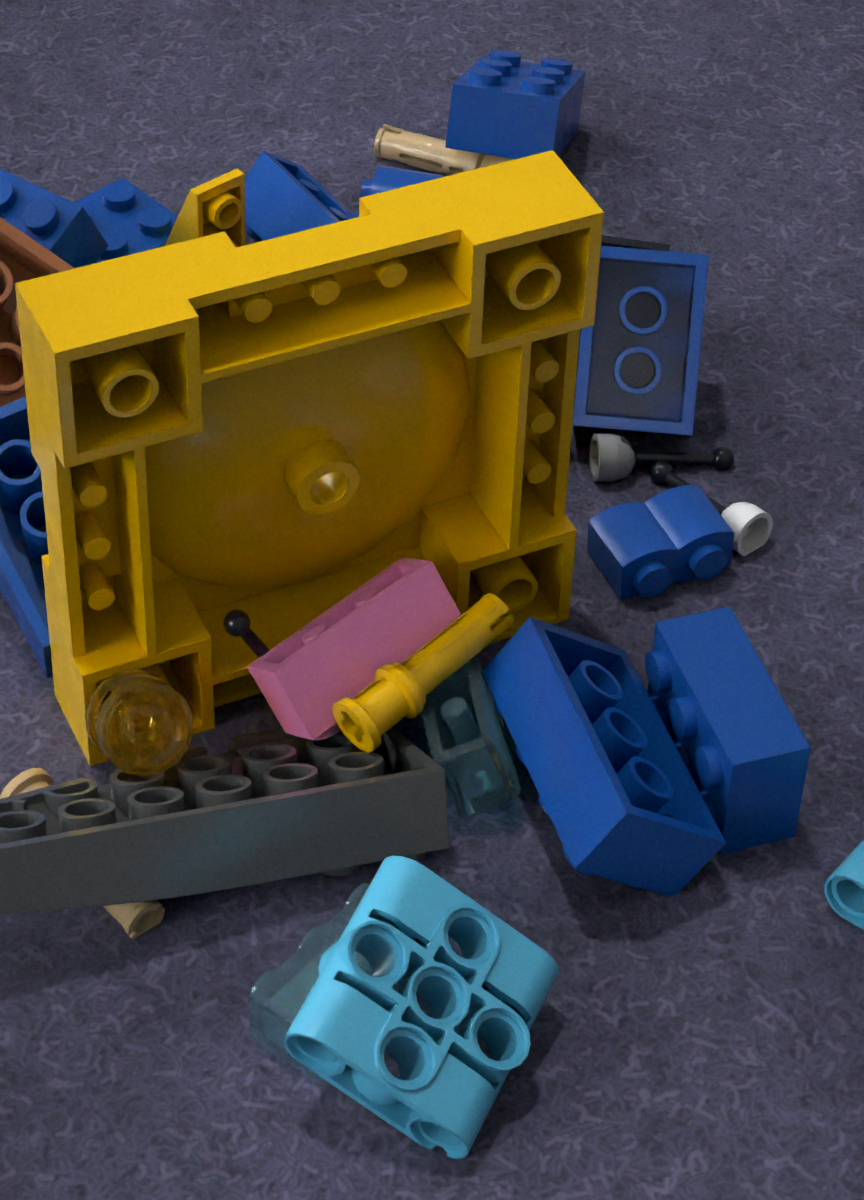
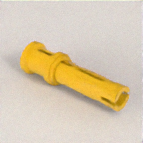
(403, 687)

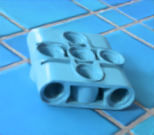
(359, 1017)

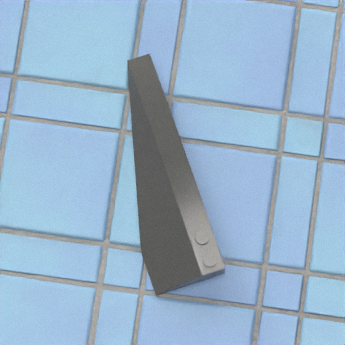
(221, 822)

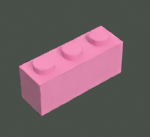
(349, 642)

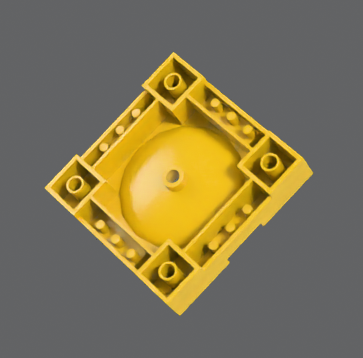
(305, 419)

